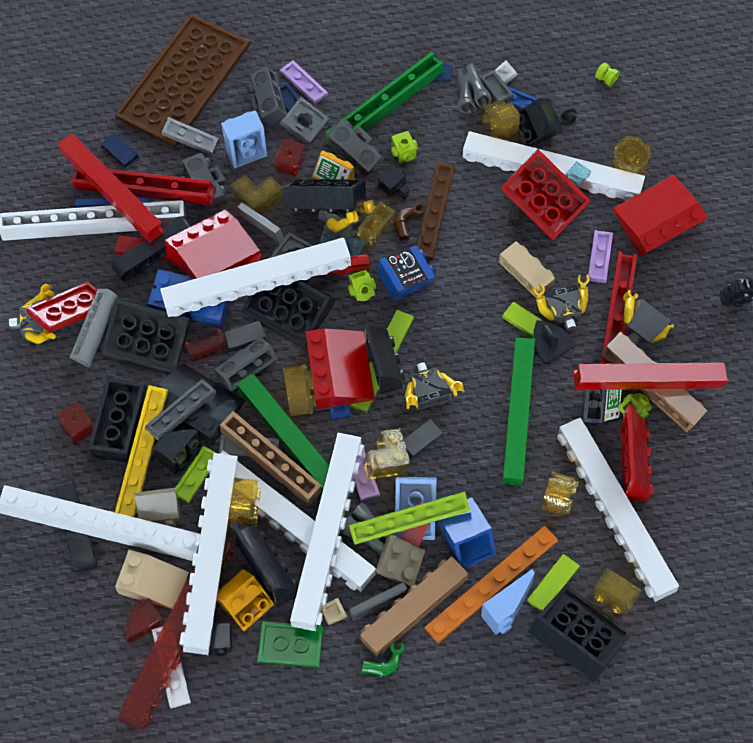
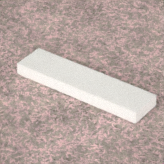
(177, 690)

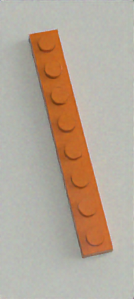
(491, 584)

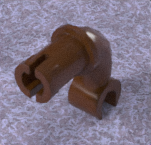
(401, 220)

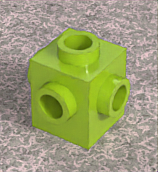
(404, 147)
(361, 286)
(639, 403)

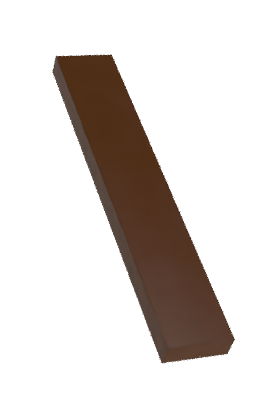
(435, 209)

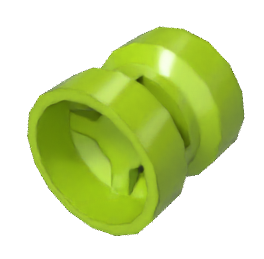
(607, 74)

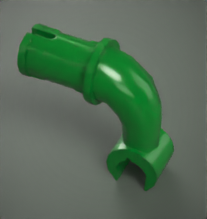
(384, 669)

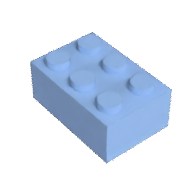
(244, 139)

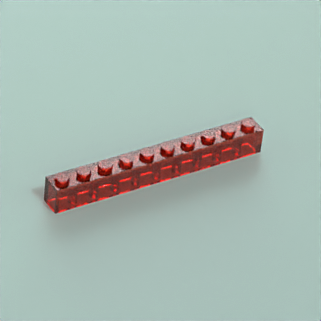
(161, 661)

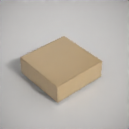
(333, 611)

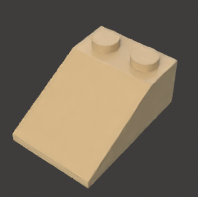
(150, 578)

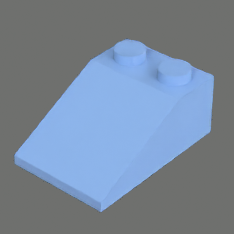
(413, 491)
(502, 608)

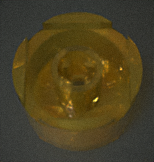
(631, 155)
(558, 494)

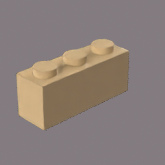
(526, 268)

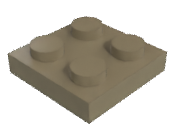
(400, 561)

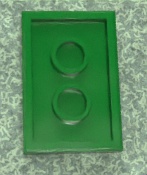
(289, 645)

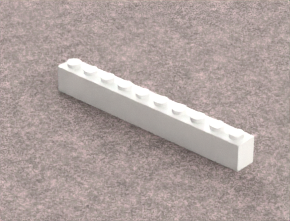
(511, 156)
(80, 221)
(256, 277)
(618, 510)
(98, 523)
(299, 527)
(326, 532)
(210, 555)

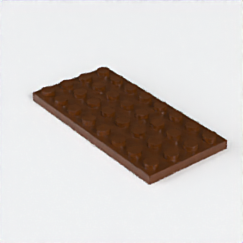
(182, 77)

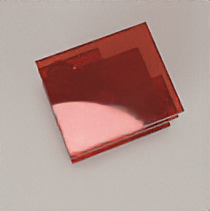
(290, 157)
(75, 422)

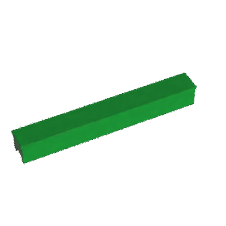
(394, 94)
(518, 412)
(283, 428)

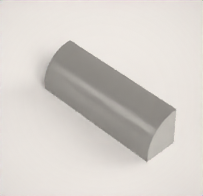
(93, 327)

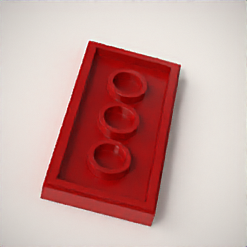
(63, 308)

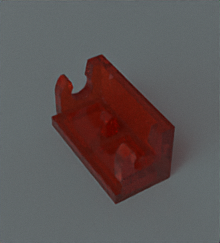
(206, 346)

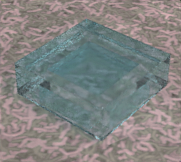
(578, 173)

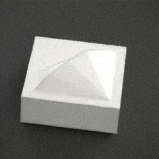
(506, 72)

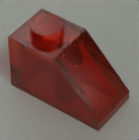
(142, 620)

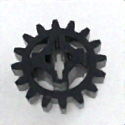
(737, 293)

